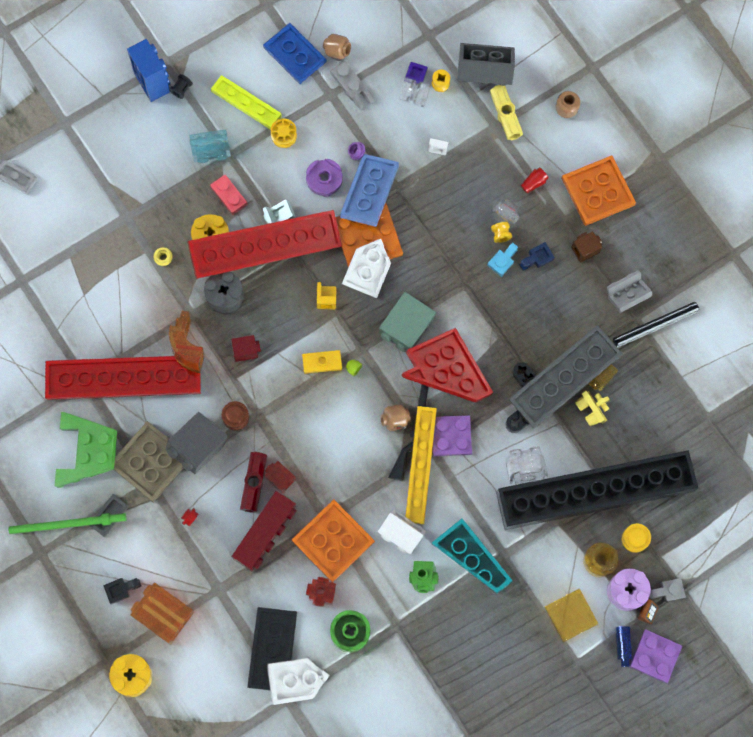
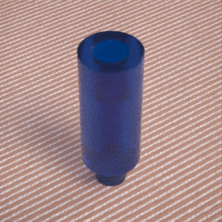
(623, 641)

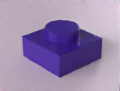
(416, 72)

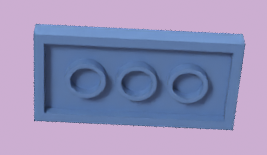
(369, 190)

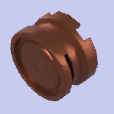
(235, 415)

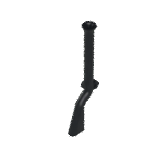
(399, 467)

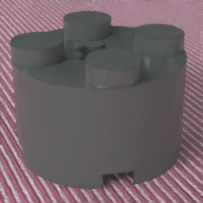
(218, 301)

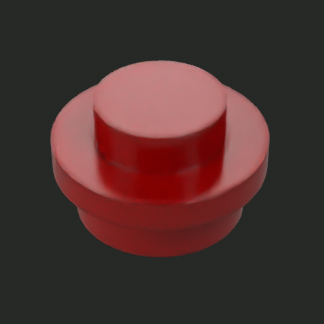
(189, 516)

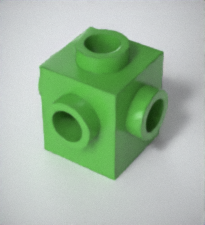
(423, 576)

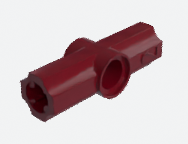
(252, 494)

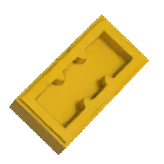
(322, 361)

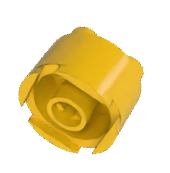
(208, 225)
(122, 667)

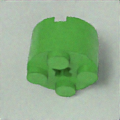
(355, 621)

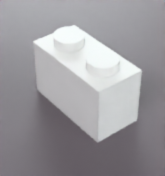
(401, 532)

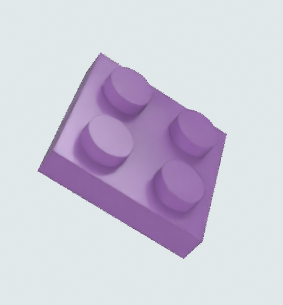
(452, 436)
(655, 656)

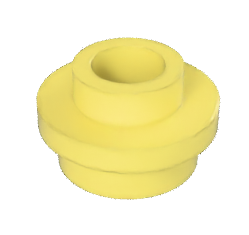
(163, 251)

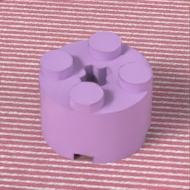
(636, 581)

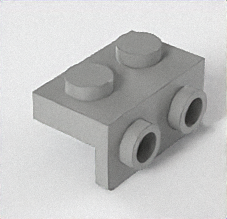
(628, 291)

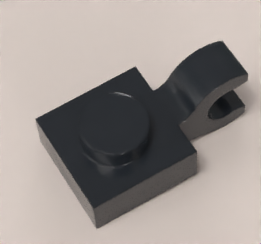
(118, 589)

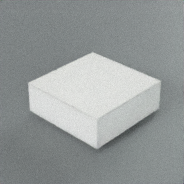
(438, 146)

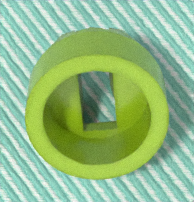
(353, 367)

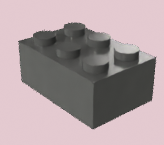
(486, 64)

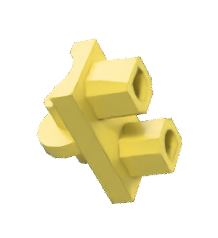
(597, 415)

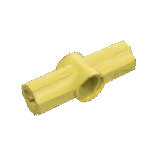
(509, 121)

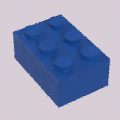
(149, 69)

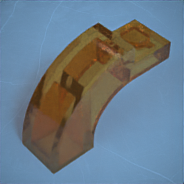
(184, 352)

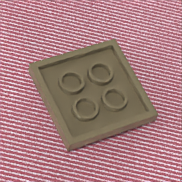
(147, 463)

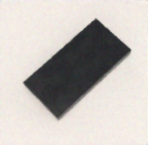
(271, 643)

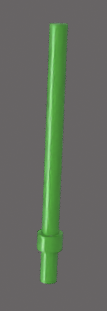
(104, 519)

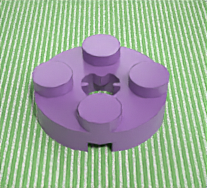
(324, 187)

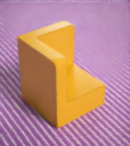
(326, 297)

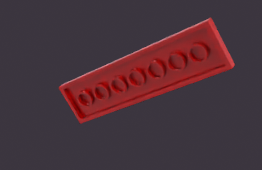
(264, 244)
(119, 378)

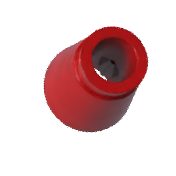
(534, 180)

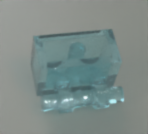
(210, 146)

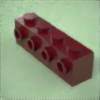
(263, 531)

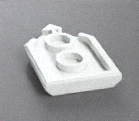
(368, 269)
(295, 680)

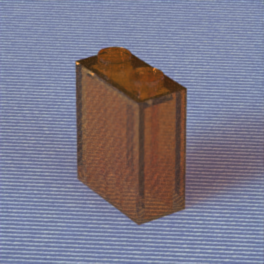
(161, 612)

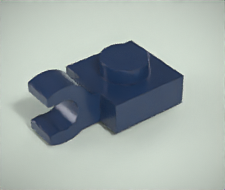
(539, 256)

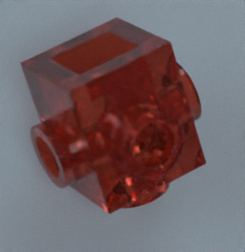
(321, 584)

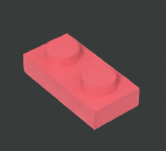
(228, 194)

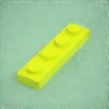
(245, 102)

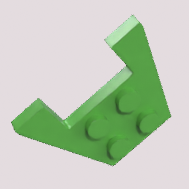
(94, 449)

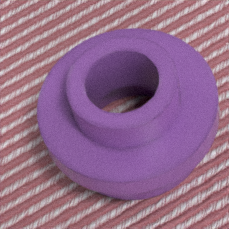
(356, 150)

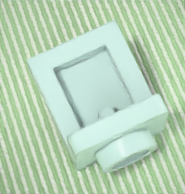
(279, 212)

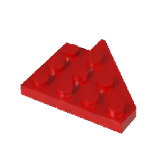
(448, 367)

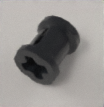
(181, 86)

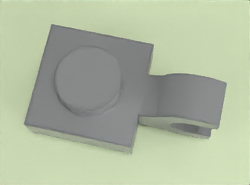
(670, 589)

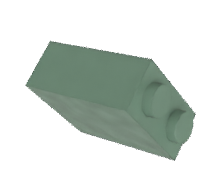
(406, 322)

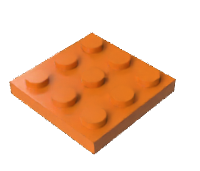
(598, 190)
(358, 234)
(333, 541)

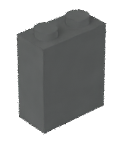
(196, 443)

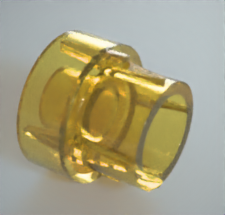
(610, 555)

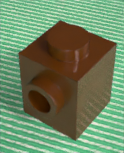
(586, 246)

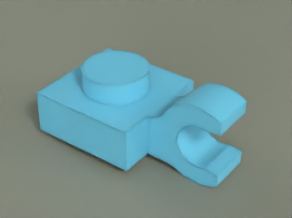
(502, 261)

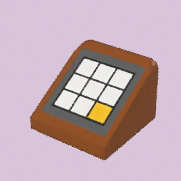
(648, 612)

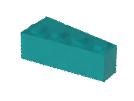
(470, 553)

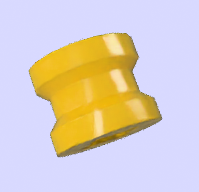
(440, 85)
(501, 232)

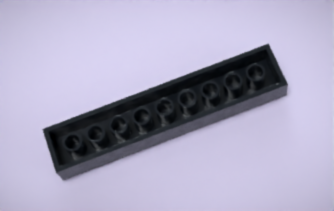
(596, 490)

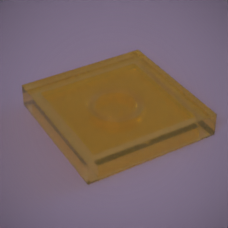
(571, 615)

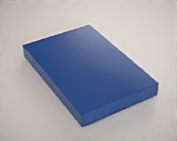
(294, 53)

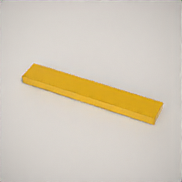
(420, 464)

